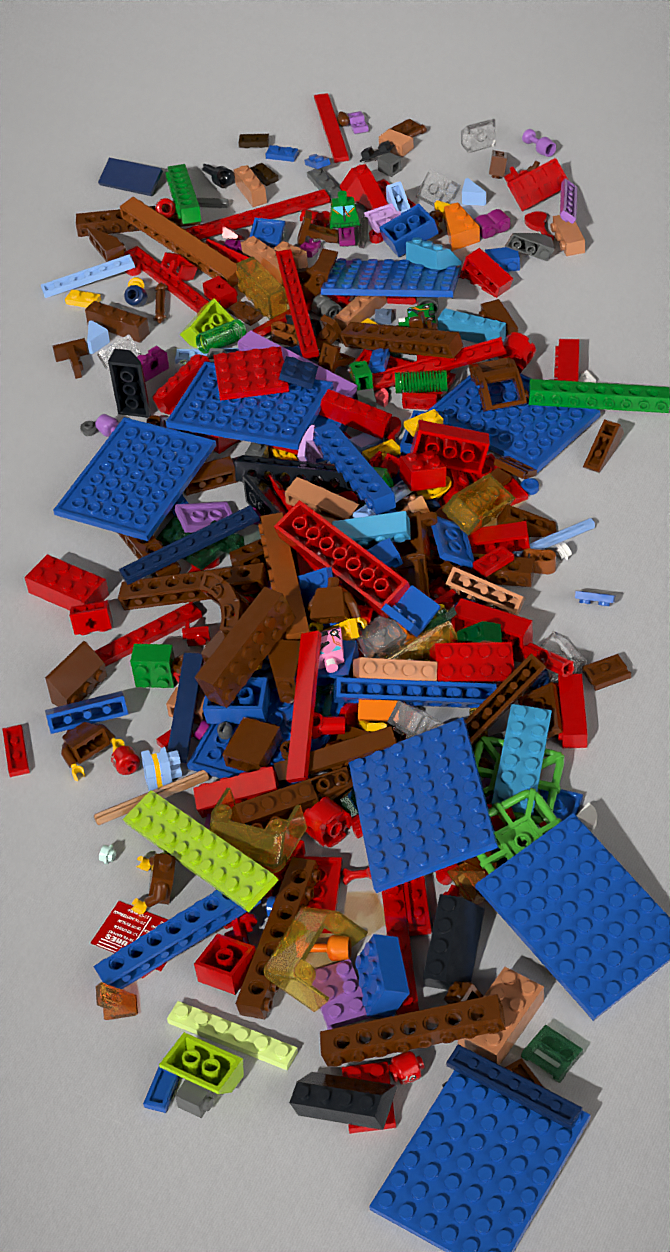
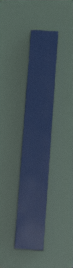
(189, 544)

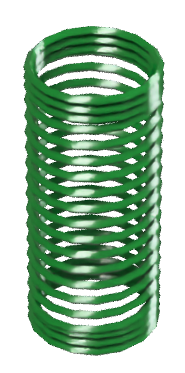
(231, 331)
(436, 382)

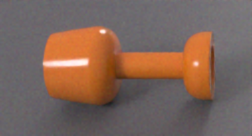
(337, 948)

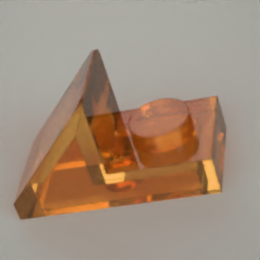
(116, 1002)

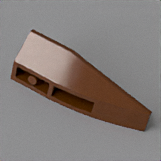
(281, 803)

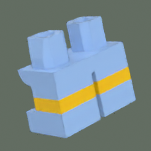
(160, 767)

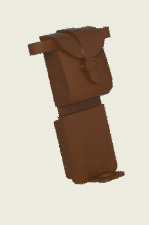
(416, 551)

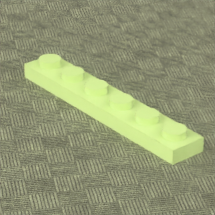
(232, 1035)

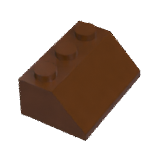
(75, 676)

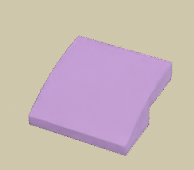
(380, 216)
(308, 450)

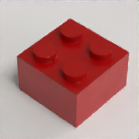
(422, 471)
(224, 963)

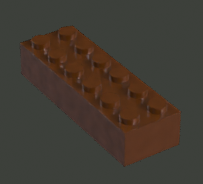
(245, 647)

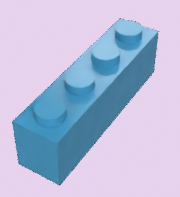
(471, 327)
(376, 528)

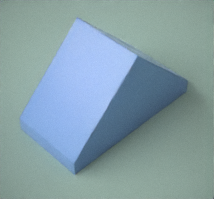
(473, 194)
(396, 195)
(97, 337)

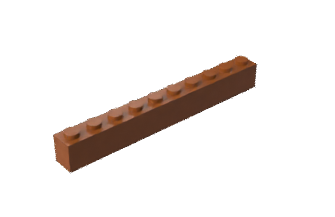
(179, 240)
(283, 574)

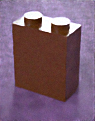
(252, 745)

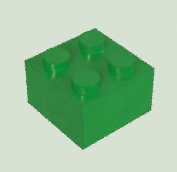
(153, 665)

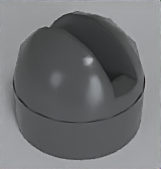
(227, 730)

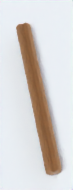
(163, 791)

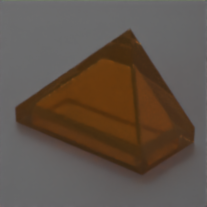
(466, 877)

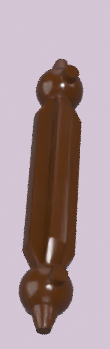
(160, 303)

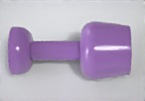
(544, 145)
(106, 424)

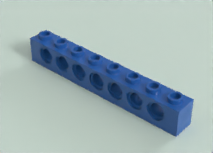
(354, 468)
(413, 692)
(164, 941)

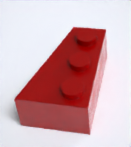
(486, 273)

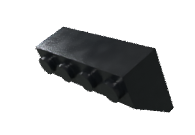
(128, 384)
(261, 496)
(453, 942)
(343, 1099)

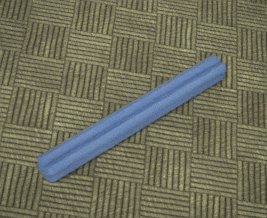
(560, 536)

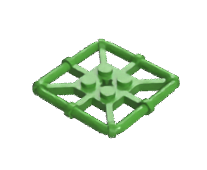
(552, 787)
(520, 829)

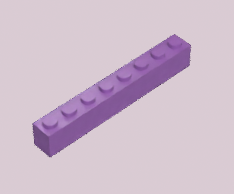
(255, 341)

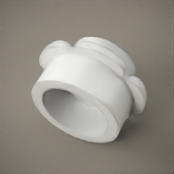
(563, 551)

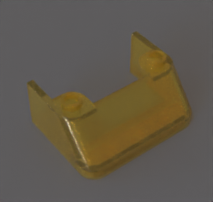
(266, 846)
(287, 962)

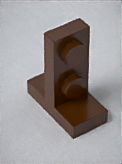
(315, 231)
(328, 334)
(72, 350)
(332, 358)

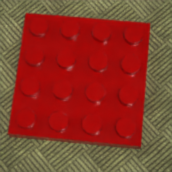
(249, 373)

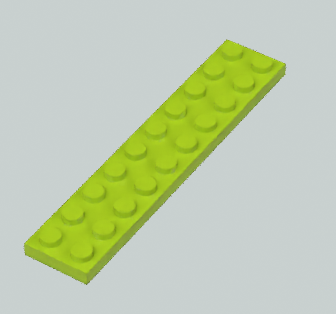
(201, 851)

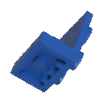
(413, 611)

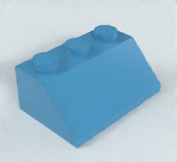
(430, 255)

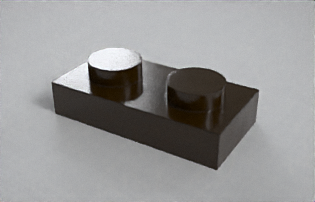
(253, 140)
(264, 174)

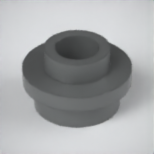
(88, 428)

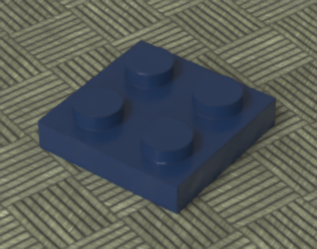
(298, 372)

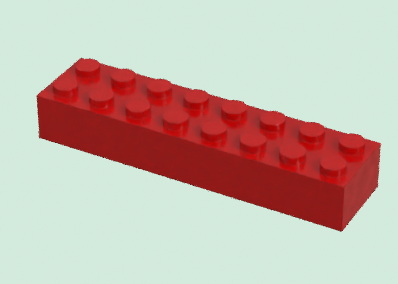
(352, 564)

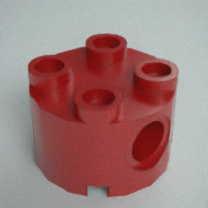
(519, 349)
(327, 822)

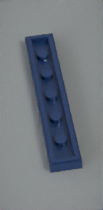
(185, 706)
(514, 1087)

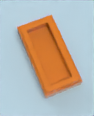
(375, 710)

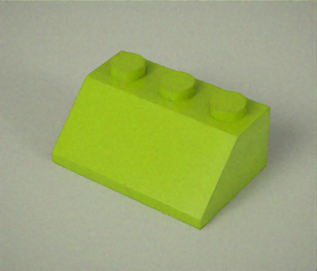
(207, 318)
(204, 1064)

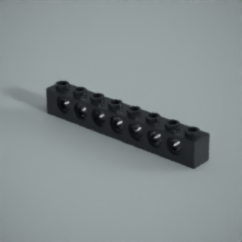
(294, 469)

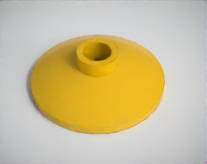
(435, 492)

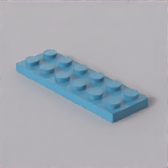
(522, 753)

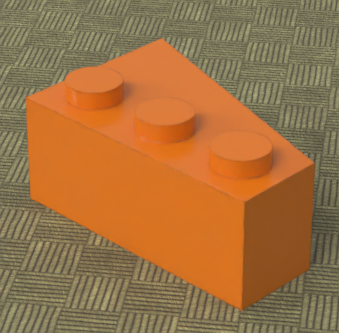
(460, 227)

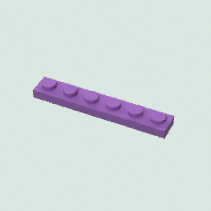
(568, 201)

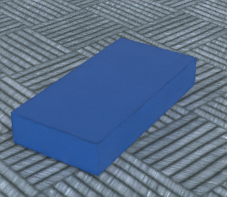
(161, 1090)

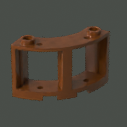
(317, 274)
(497, 371)
(226, 597)

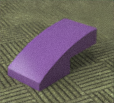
(357, 122)

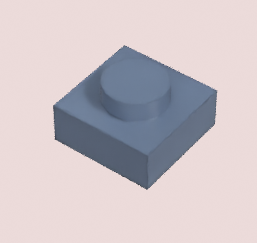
(383, 316)

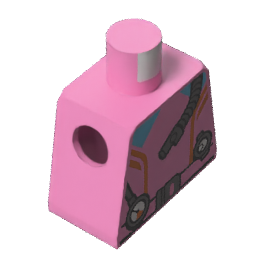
(331, 650)

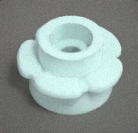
(107, 854)

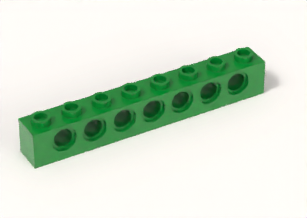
(183, 194)
(599, 396)

